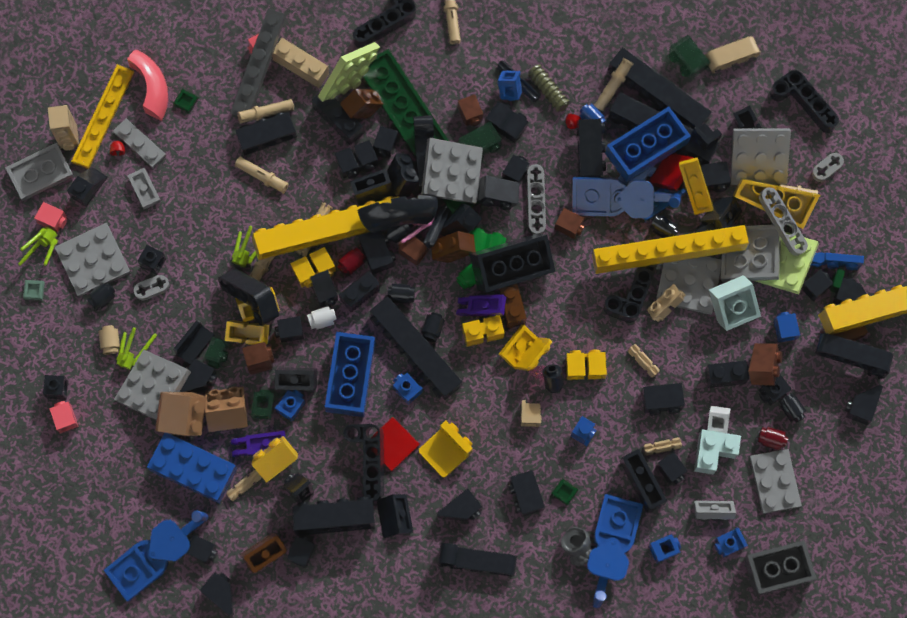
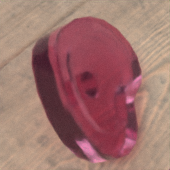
(537, 372)

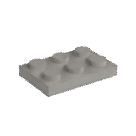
(39, 172)
(775, 481)

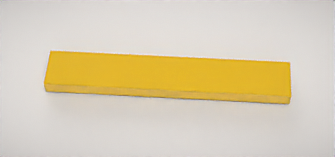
(102, 117)

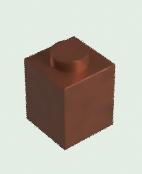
(470, 110)
(569, 223)
(413, 250)

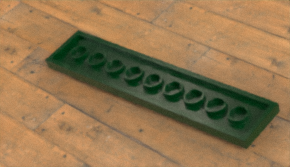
(402, 104)

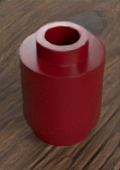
(351, 261)
(772, 438)

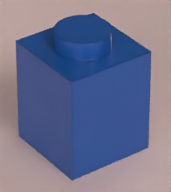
(786, 327)

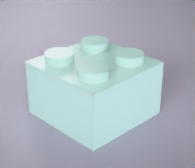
(735, 302)

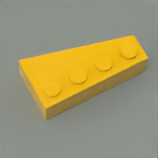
(798, 202)

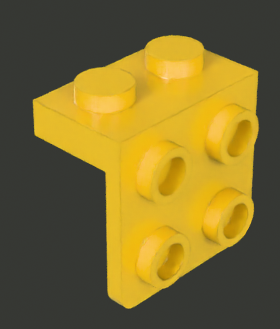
(525, 349)
(446, 449)

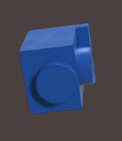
(510, 85)
(410, 393)
(287, 411)
(583, 431)
(669, 541)
(738, 543)

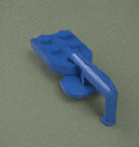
(597, 197)
(613, 539)
(136, 567)

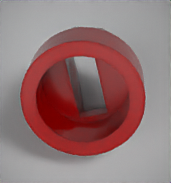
(571, 120)
(117, 146)

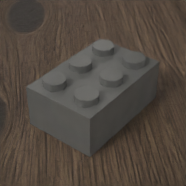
(779, 568)

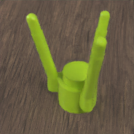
(45, 237)
(240, 255)
(125, 358)

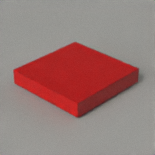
(668, 173)
(397, 444)

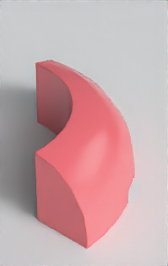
(157, 92)

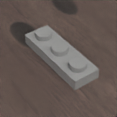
(139, 143)

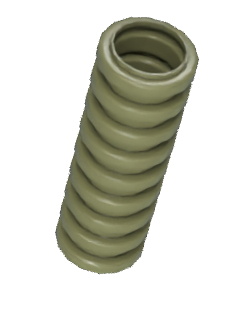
(548, 87)

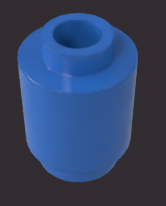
(591, 112)

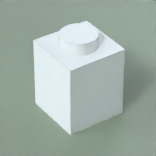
(719, 419)

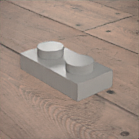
(144, 188)
(714, 510)

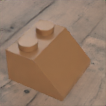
(181, 413)

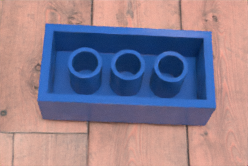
(647, 144)
(350, 374)
(192, 467)

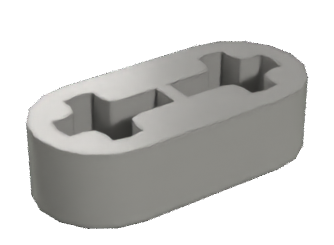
(829, 170)
(149, 283)

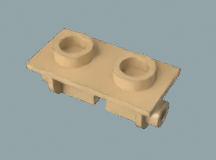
(660, 308)

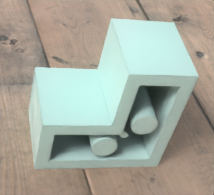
(715, 444)

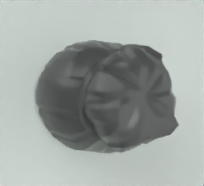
(576, 545)

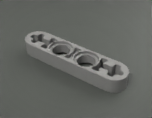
(536, 200)
(786, 219)

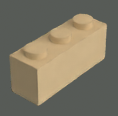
(300, 63)
(63, 127)

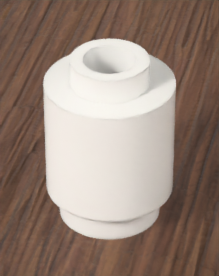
(321, 318)

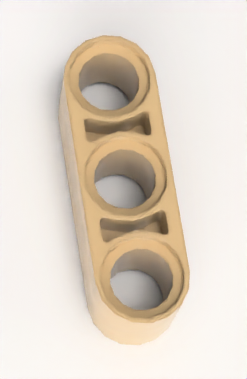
(732, 53)

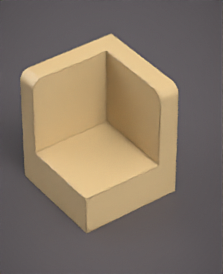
(530, 414)

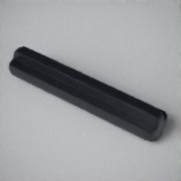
(527, 89)
(436, 227)

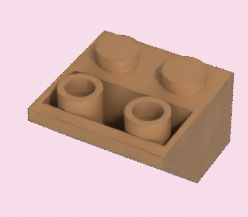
(226, 409)

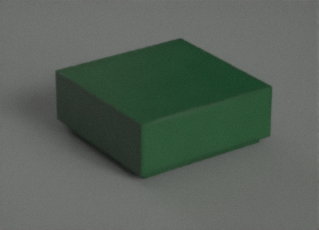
(185, 101)
(837, 280)
(564, 492)

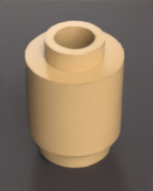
(109, 340)

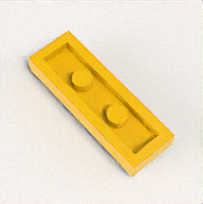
(696, 186)

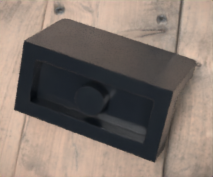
(724, 212)
(193, 342)
(394, 515)

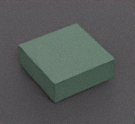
(33, 290)

